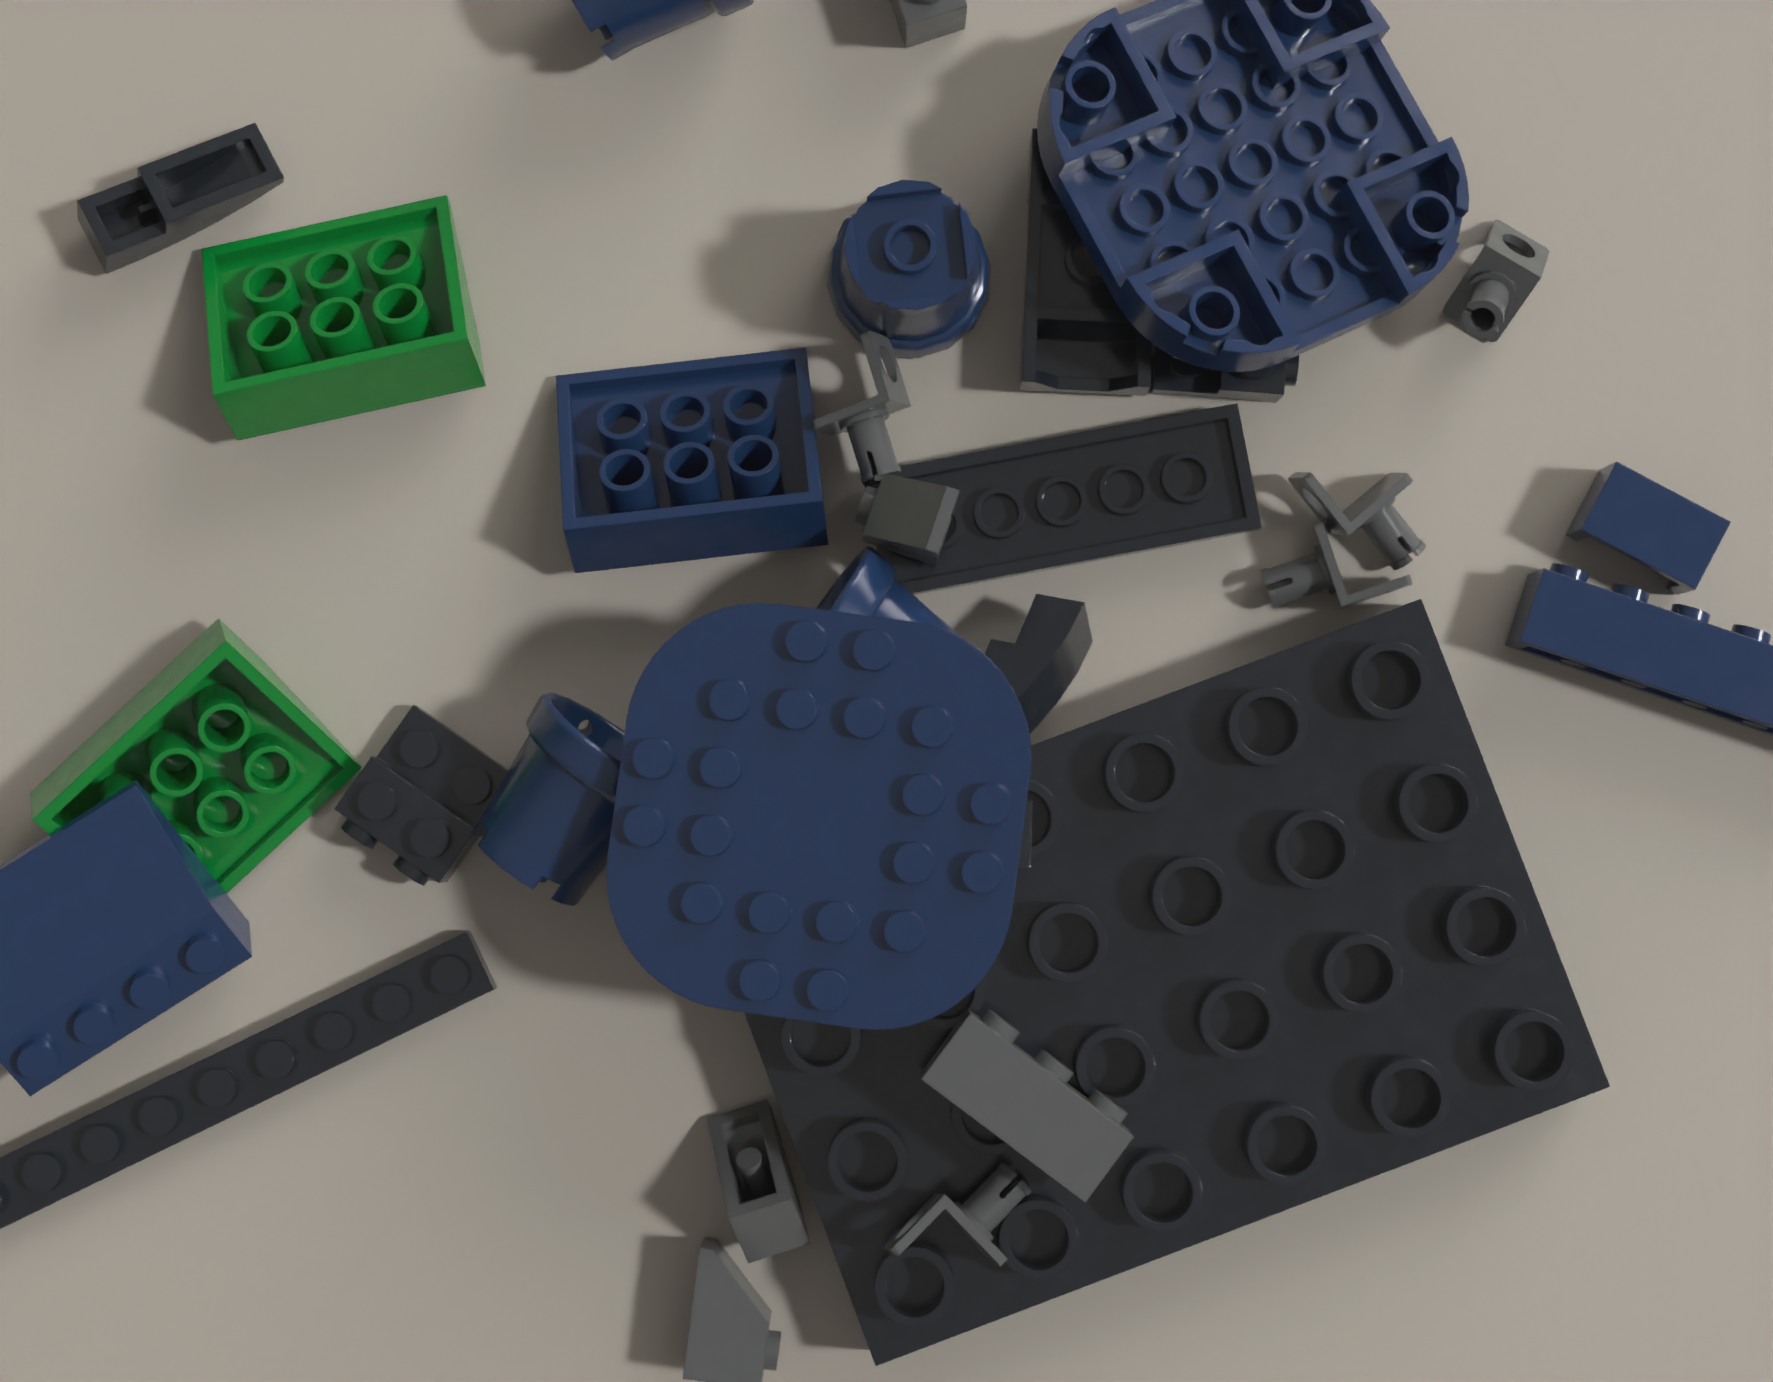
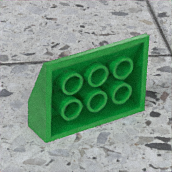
(340, 318)
(217, 753)

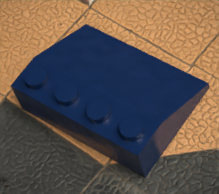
(689, 461)
(105, 935)

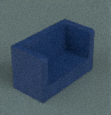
(1649, 525)

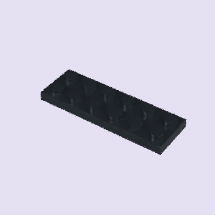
(1087, 498)

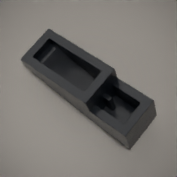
(178, 197)
(1044, 655)

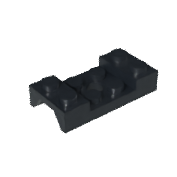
(1071, 324)

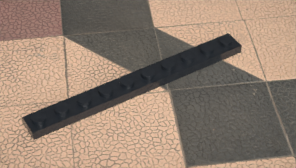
(241, 1076)

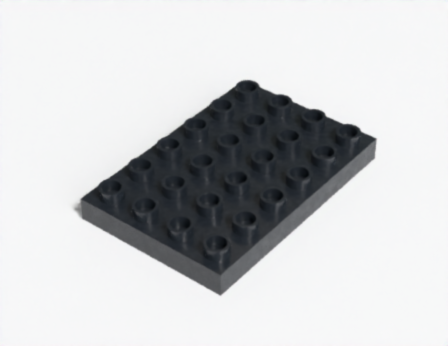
(1257, 933)

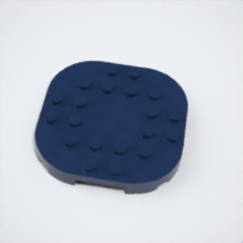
(1249, 173)
(819, 816)

